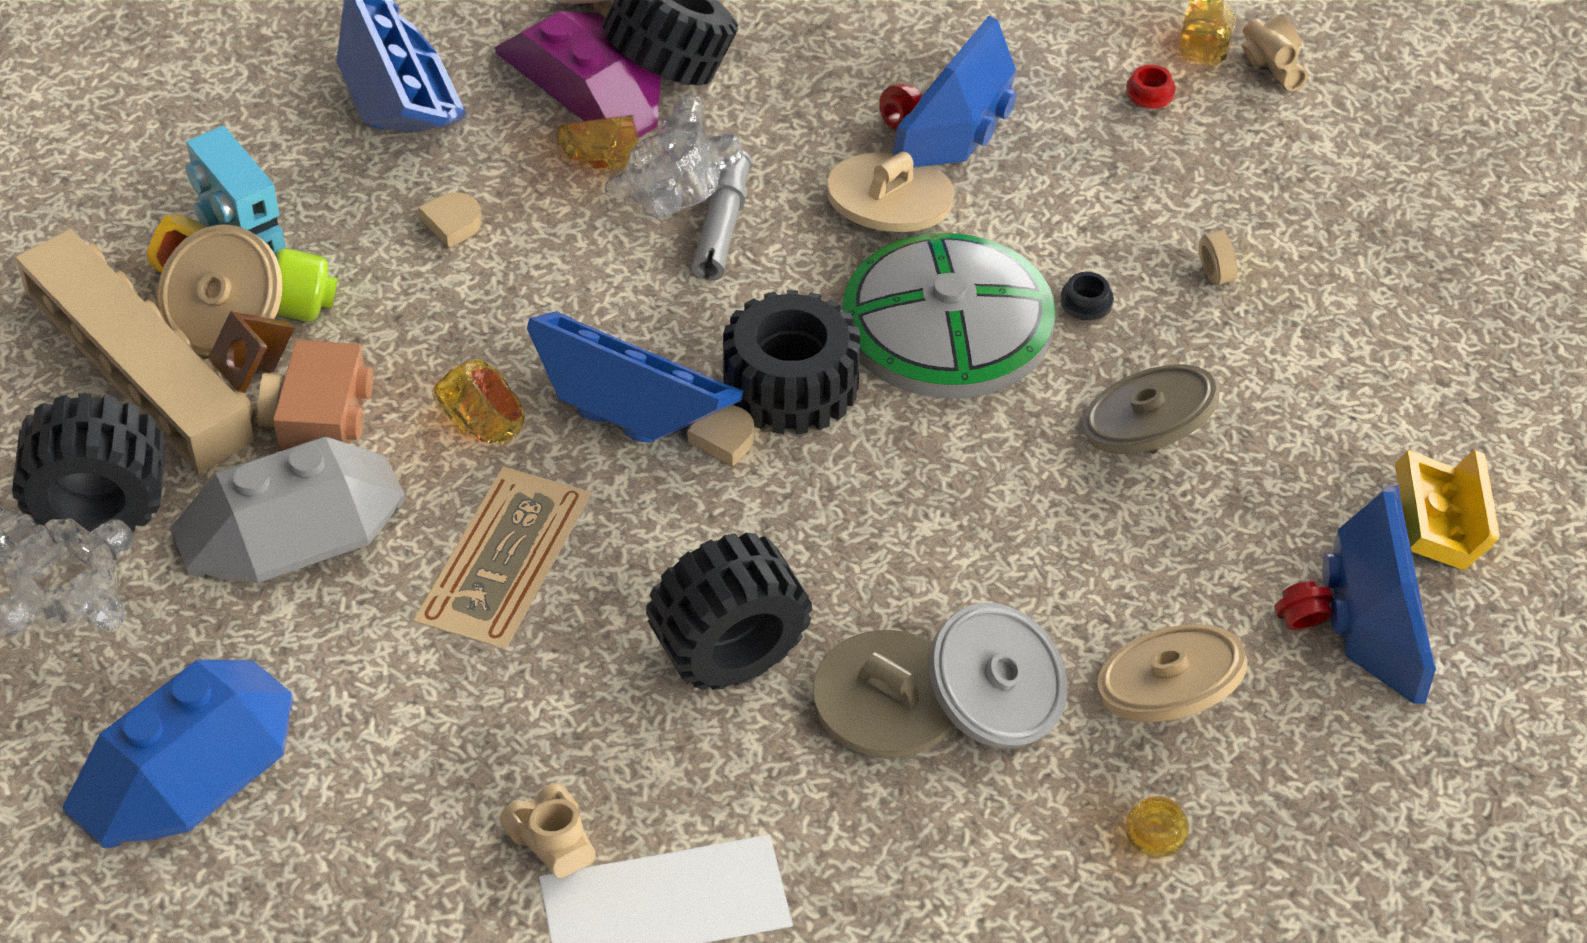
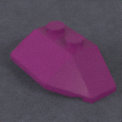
(583, 69)

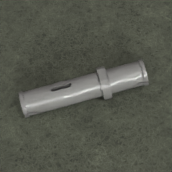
(721, 220)

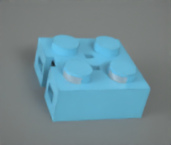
(232, 187)

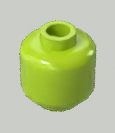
(304, 285)

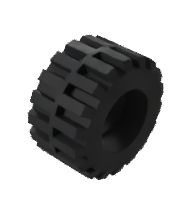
(672, 37)
(792, 360)
(89, 462)
(728, 611)

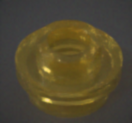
(1162, 813)

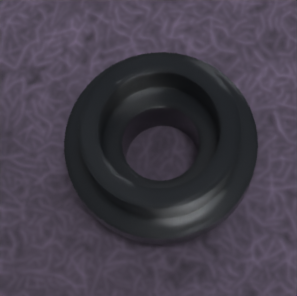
(1087, 296)

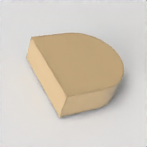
(452, 217)
(724, 434)

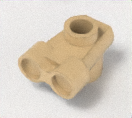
(1276, 47)
(550, 829)

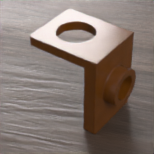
(251, 345)

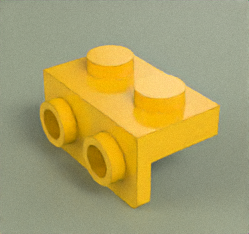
(1447, 507)

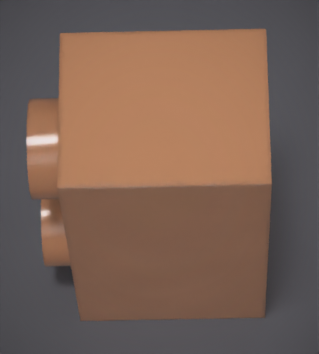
(322, 394)

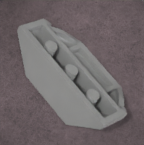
(287, 511)

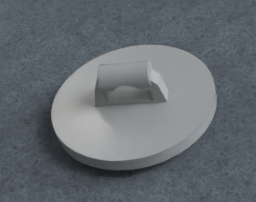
(997, 675)

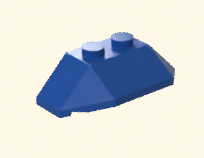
(393, 70)
(962, 102)
(622, 381)
(1379, 597)
(181, 753)

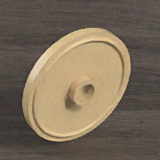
(889, 192)
(216, 274)
(1172, 673)

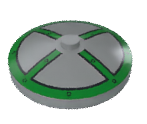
(950, 315)

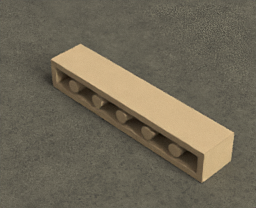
(137, 350)

